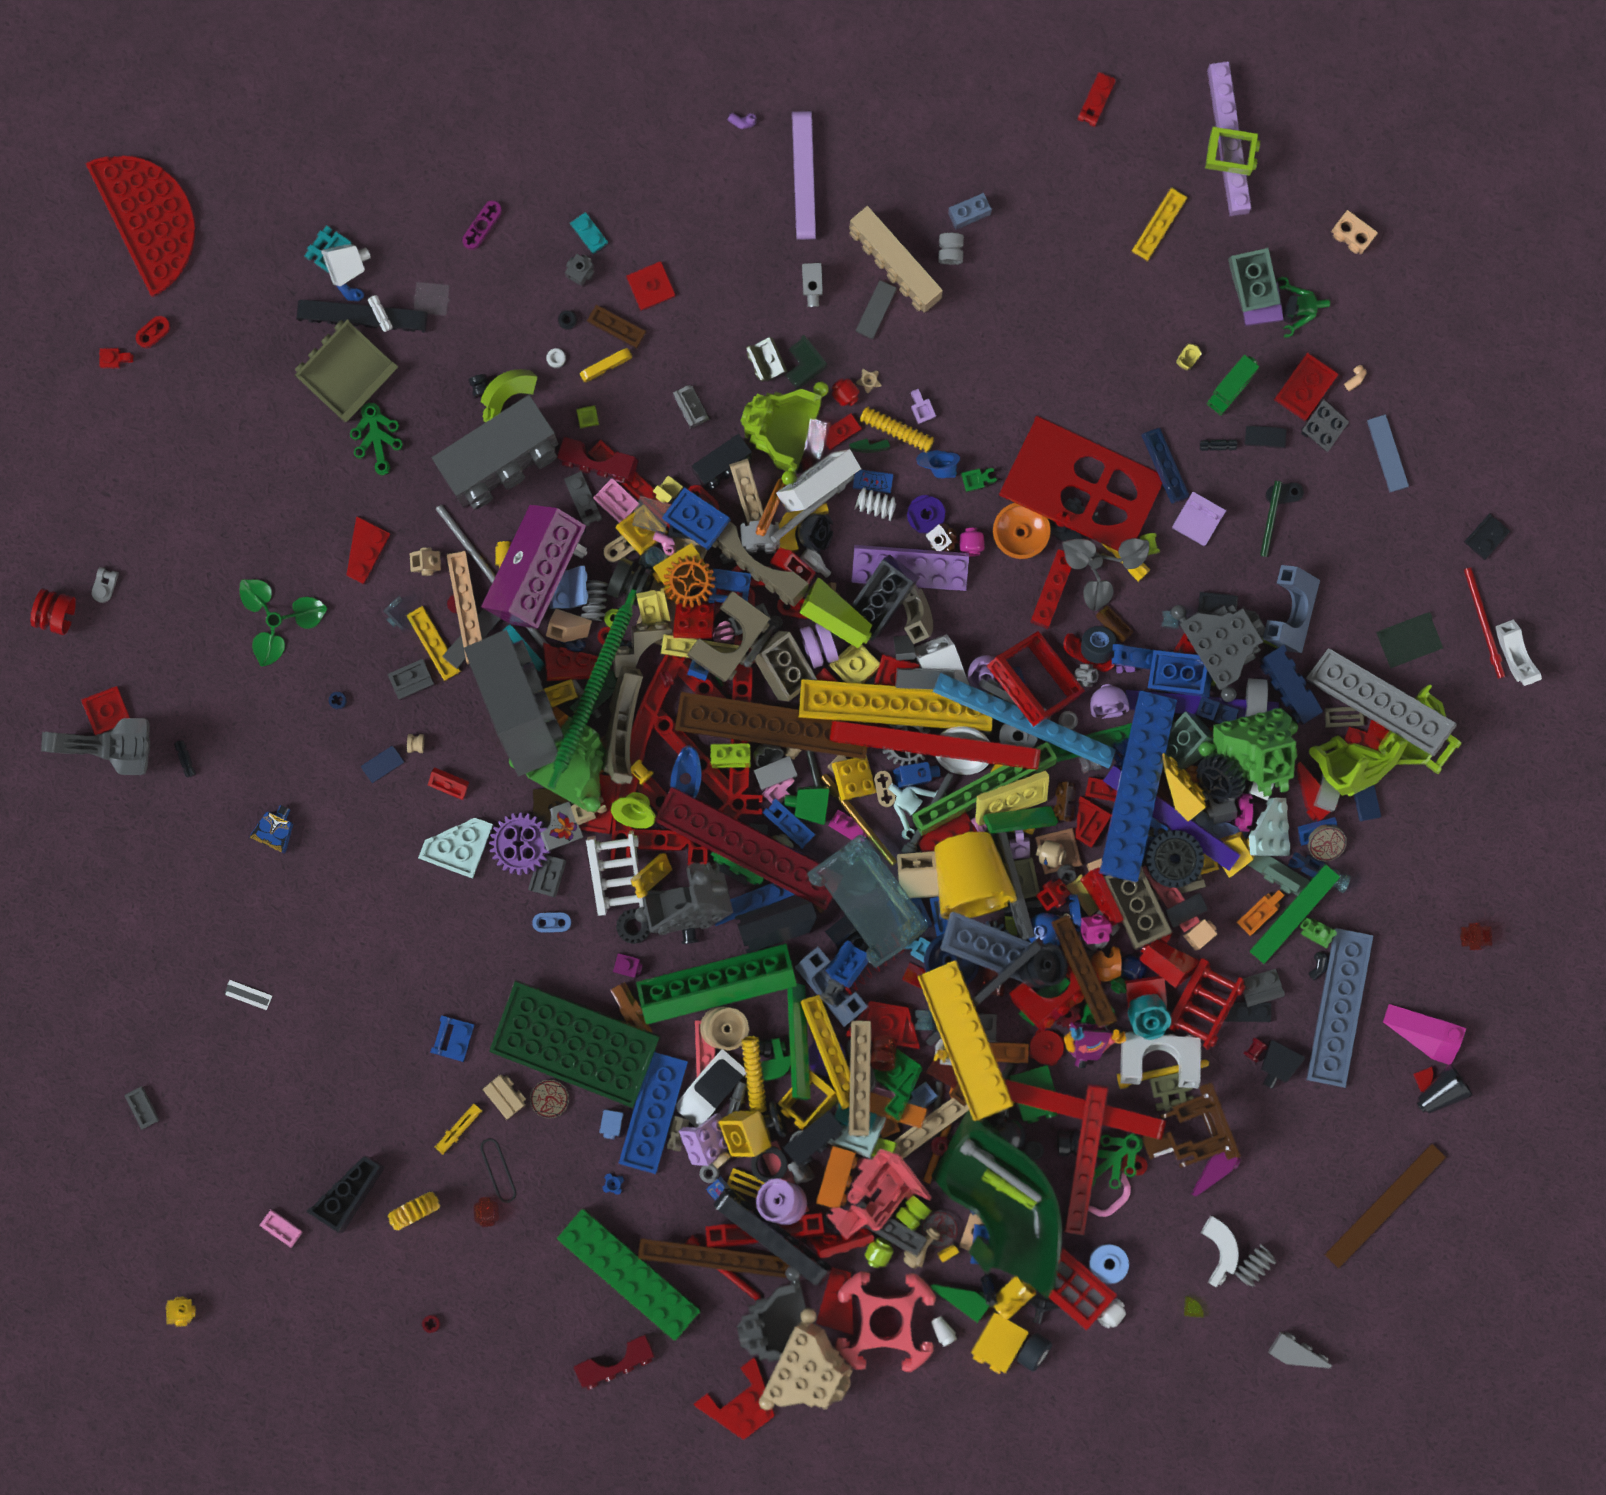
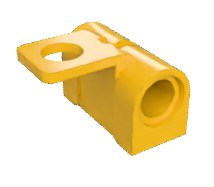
(1013, 1297)

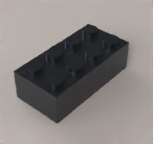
(884, 594)

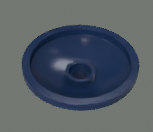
(935, 958)

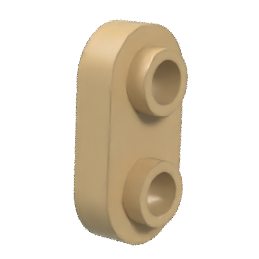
(620, 546)

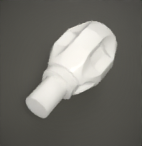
(815, 562)

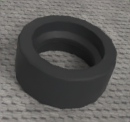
(754, 1165)

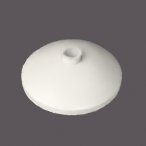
(959, 766)

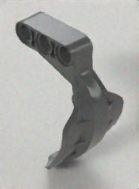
(124, 746)

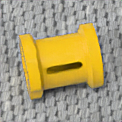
(640, 772)

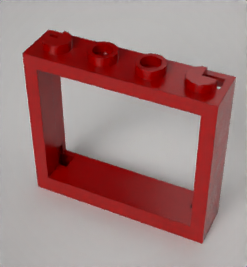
(1017, 689)

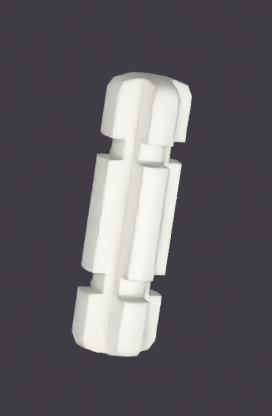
(380, 313)

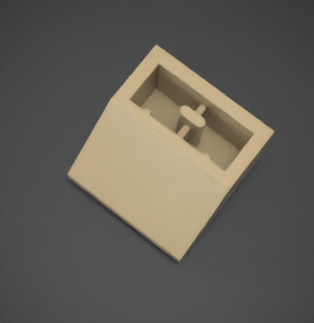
(918, 874)

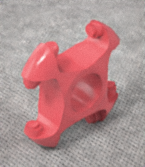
(902, 1339)

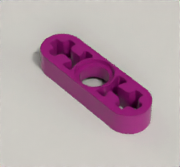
(494, 216)

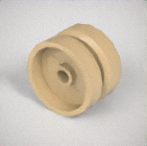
(713, 1028)

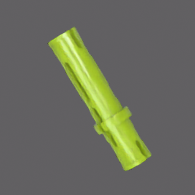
(1003, 1185)

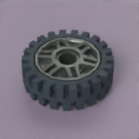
(1159, 862)

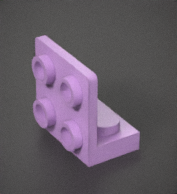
(1198, 519)

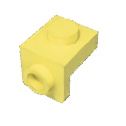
(668, 490)

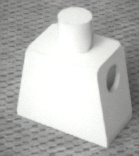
(344, 262)

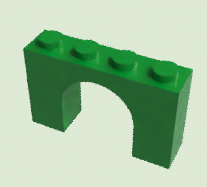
(1233, 384)

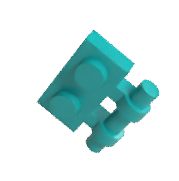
(335, 241)

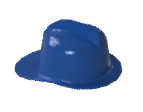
(940, 463)

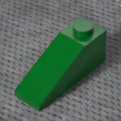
(967, 1301)

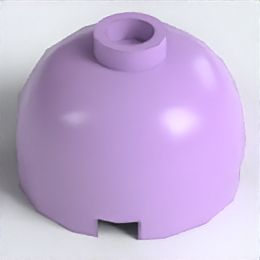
(979, 670)
(1109, 701)

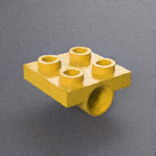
(853, 778)

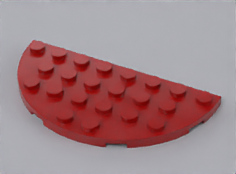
(149, 215)

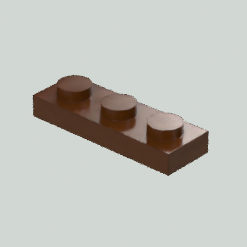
(616, 326)

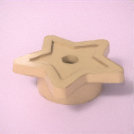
(869, 375)

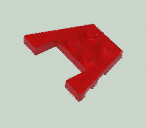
(742, 1413)

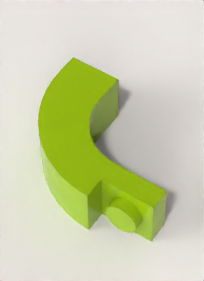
(505, 386)

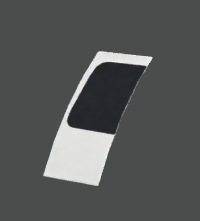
(710, 1088)

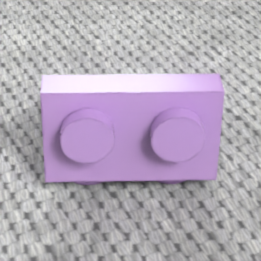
(705, 1142)

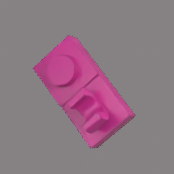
(845, 825)

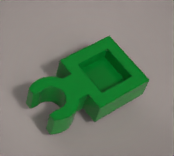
(975, 480)

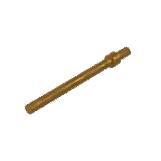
(833, 790)

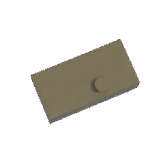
(1139, 910)

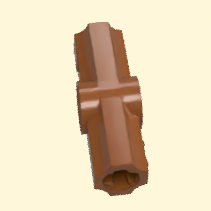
(629, 1007)

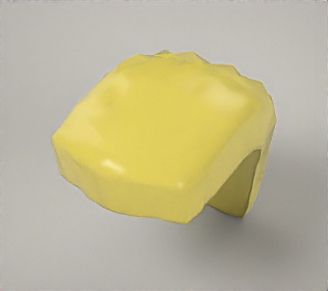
(1188, 356)

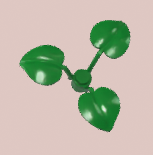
(270, 647)

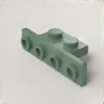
(1277, 872)

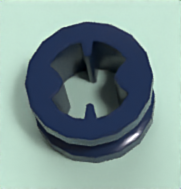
(335, 706)

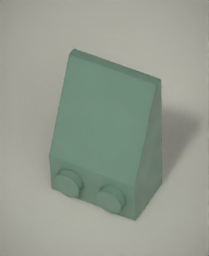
(1254, 279)
(1185, 739)

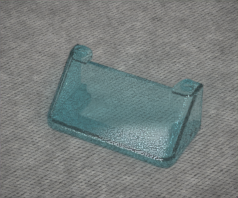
(870, 899)

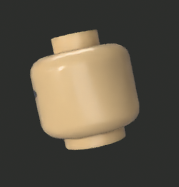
(1051, 854)

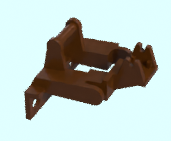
(1216, 1143)

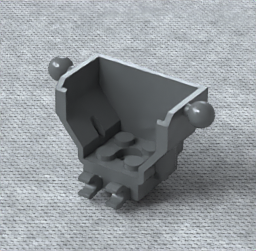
(1223, 641)
(688, 907)
(773, 1320)

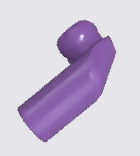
(742, 123)

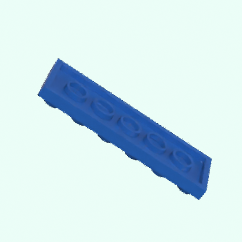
(653, 1113)

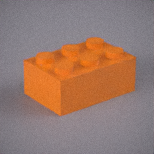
(837, 1177)

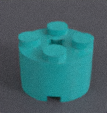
(1149, 1016)

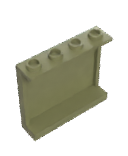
(345, 370)

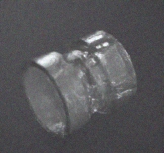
(1085, 765)

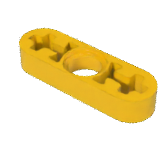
(609, 362)

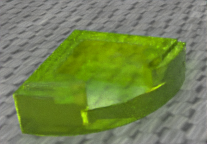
(1192, 1308)

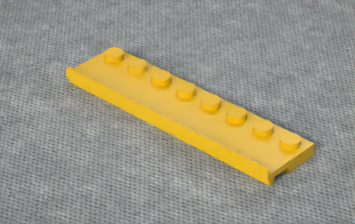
(965, 1041)

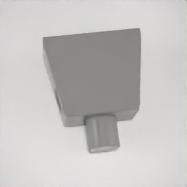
(812, 273)

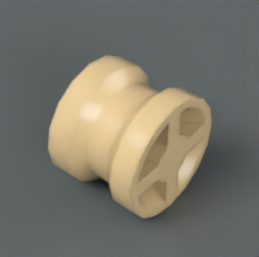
(415, 743)

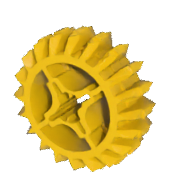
(413, 1211)

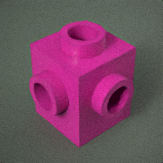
(1095, 929)

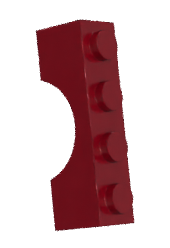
(620, 466)
(591, 1372)

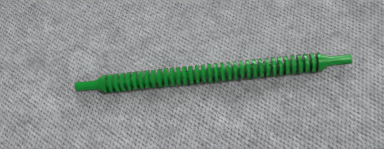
(592, 689)

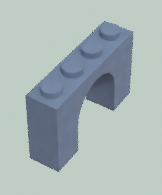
(1303, 591)
(814, 972)

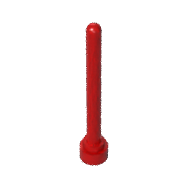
(730, 1275)

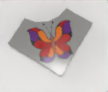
(562, 827)

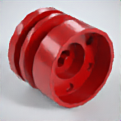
(51, 611)

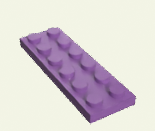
(934, 568)

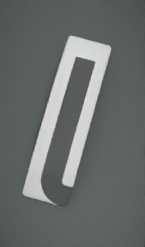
(248, 995)

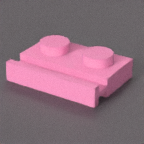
(616, 501)

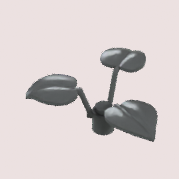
(1083, 552)

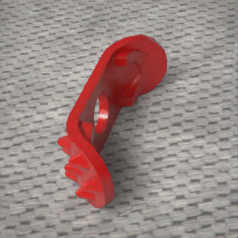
(1073, 647)

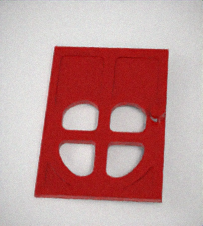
(1047, 468)

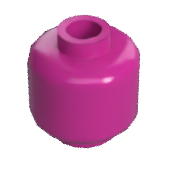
(971, 542)

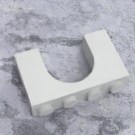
(1184, 1049)

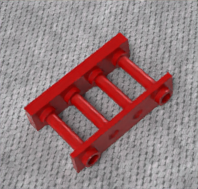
(1194, 988)

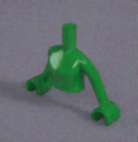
(1307, 305)

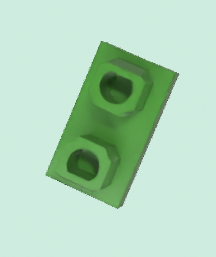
(1317, 932)

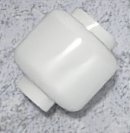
(1112, 1314)

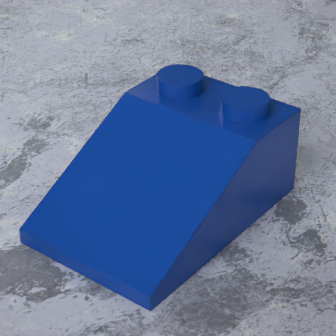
(1179, 674)

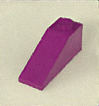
(1215, 1169)

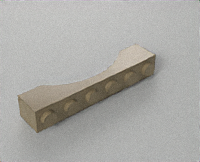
(787, 585)

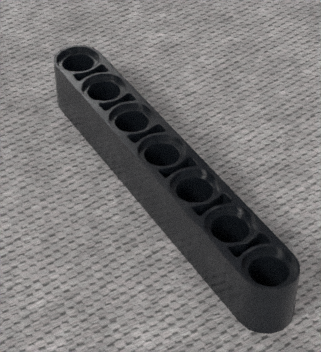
(360, 315)
(772, 1236)

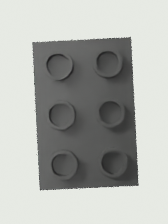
(497, 453)
(514, 701)

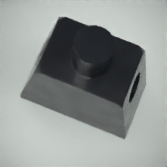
(1279, 1063)

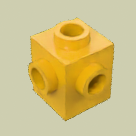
(178, 1318)

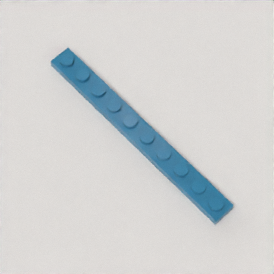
(1013, 716)

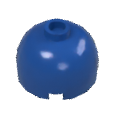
(1043, 929)

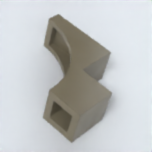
(642, 637)

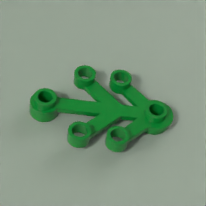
(375, 435)
(1115, 1158)

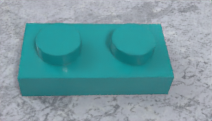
(589, 233)

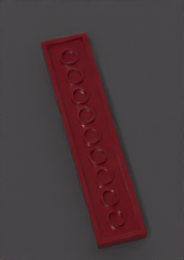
(741, 845)

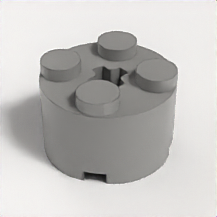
(754, 542)

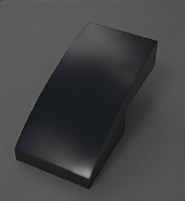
(1265, 436)

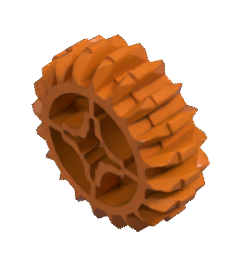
(680, 579)

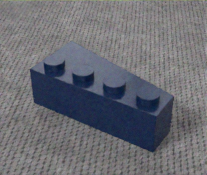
(1290, 685)

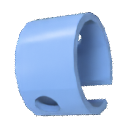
(1104, 1252)

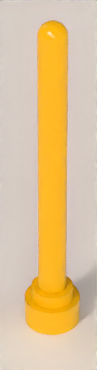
(1158, 1073)

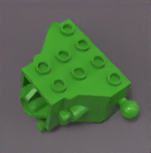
(1260, 747)
(581, 780)

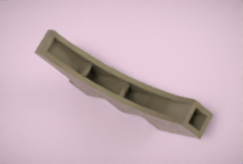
(618, 733)

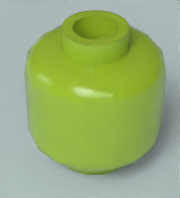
(879, 1253)

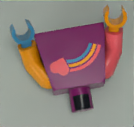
(1089, 1042)

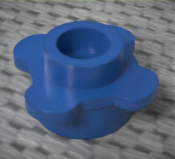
(609, 1188)

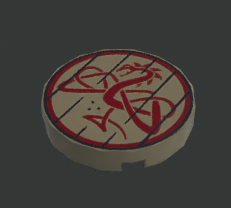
(1327, 842)
(549, 1099)

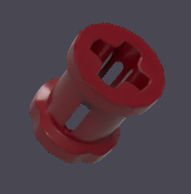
(1255, 1050)

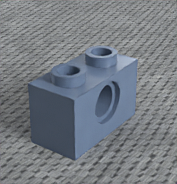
(969, 211)

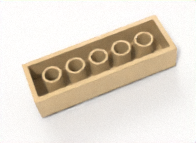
(895, 259)

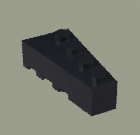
(347, 1195)

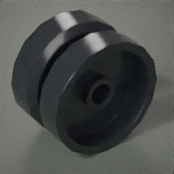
(1045, 967)

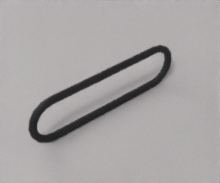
(505, 1166)

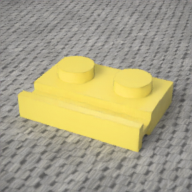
(653, 607)

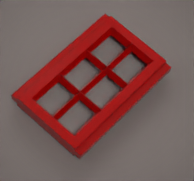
(1080, 1291)

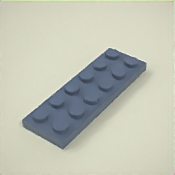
(981, 943)

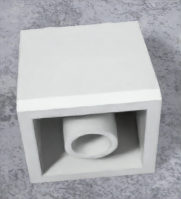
(940, 654)

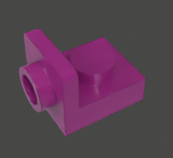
(627, 966)

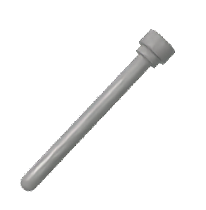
(970, 1149)

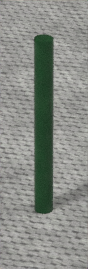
(1271, 518)

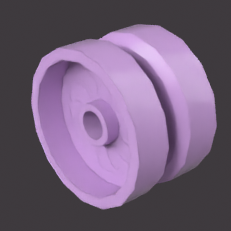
(818, 644)
(781, 1201)

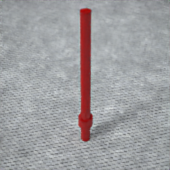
(1495, 658)

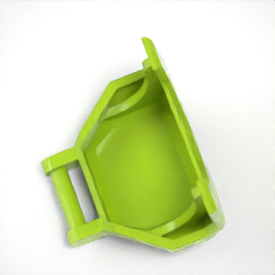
(1414, 755)
(1353, 765)

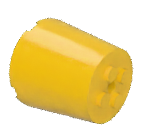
(971, 876)

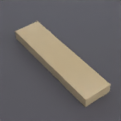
(747, 490)

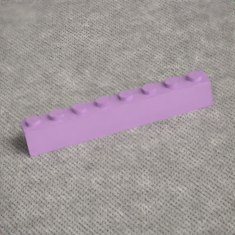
(1230, 148)

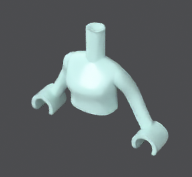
(909, 802)

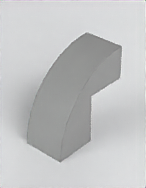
(1256, 696)
(1327, 796)

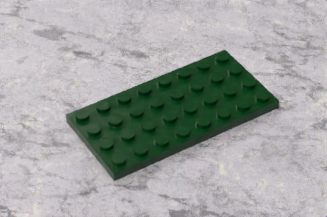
(574, 1043)

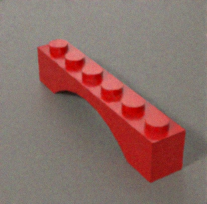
(732, 1235)

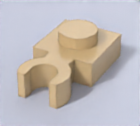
(582, 816)

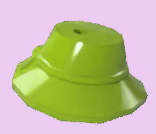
(633, 811)

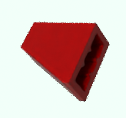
(1168, 962)

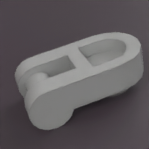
(103, 592)
(801, 1173)

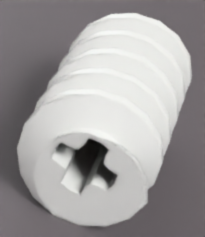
(876, 503)

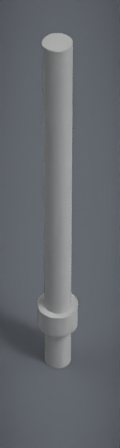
(805, 513)

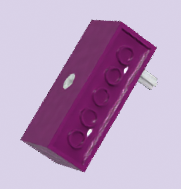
(534, 566)

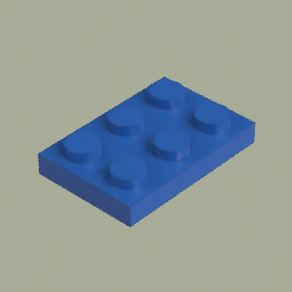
(696, 519)

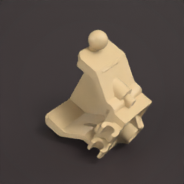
(807, 1369)

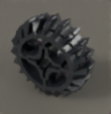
(1221, 777)

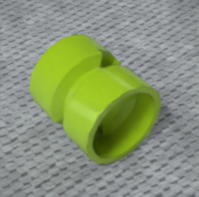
(913, 1213)

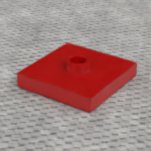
(650, 286)
(105, 710)
(1146, 986)

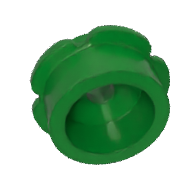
(1118, 985)

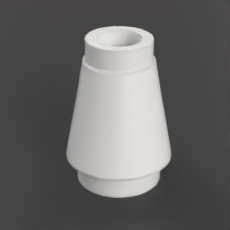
(943, 1331)

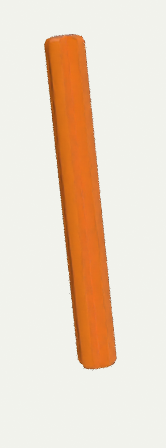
(770, 509)

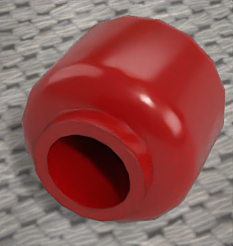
(845, 392)

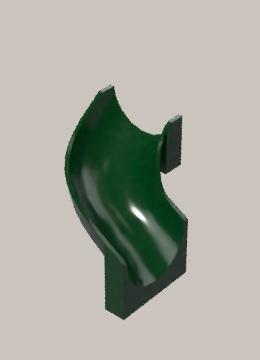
(1019, 1238)

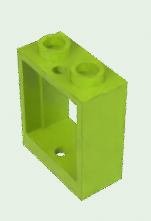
(1230, 167)
(734, 757)

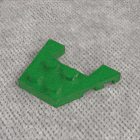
(900, 1082)

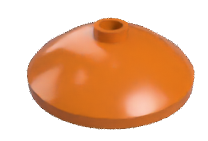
(1035, 529)

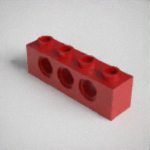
(1051, 591)

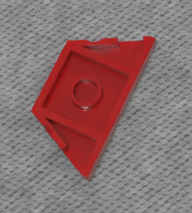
(890, 1021)

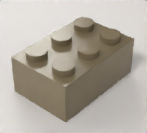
(783, 665)

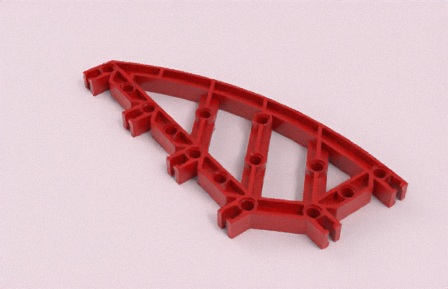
(651, 715)

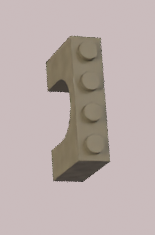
(752, 623)

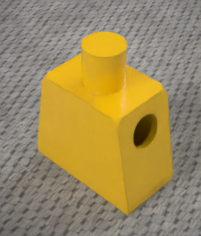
(1241, 845)

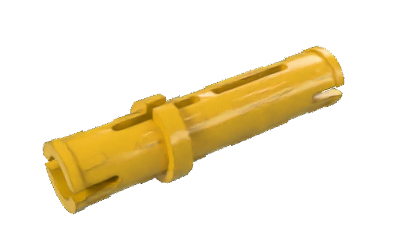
(442, 1146)

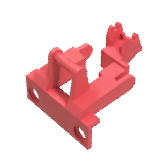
(894, 1188)

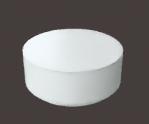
(556, 358)

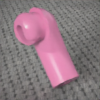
(666, 541)

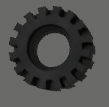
(622, 930)

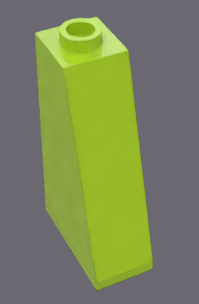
(835, 614)

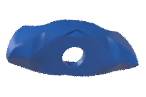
(689, 763)

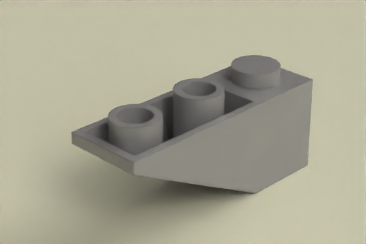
(1294, 1354)

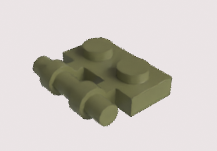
(1166, 1086)

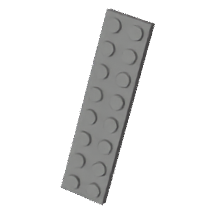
(1381, 702)

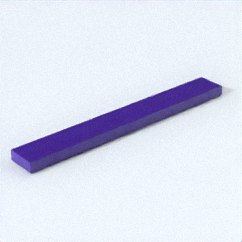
(1191, 703)
(1174, 820)

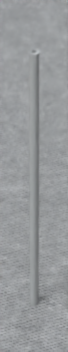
(490, 574)

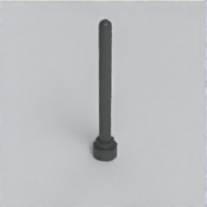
(775, 624)
(911, 847)

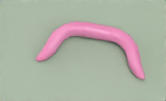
(1118, 1203)

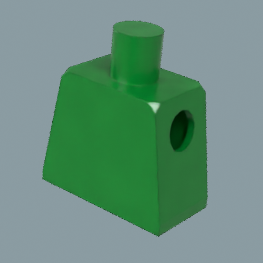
(810, 803)

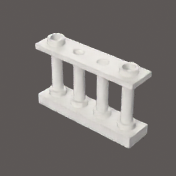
(596, 865)

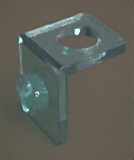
(391, 619)

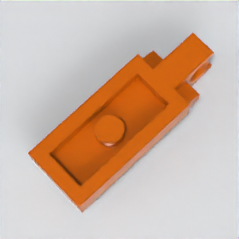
(1260, 912)

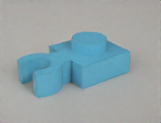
(918, 948)

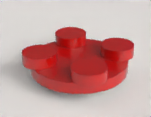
(1046, 1047)

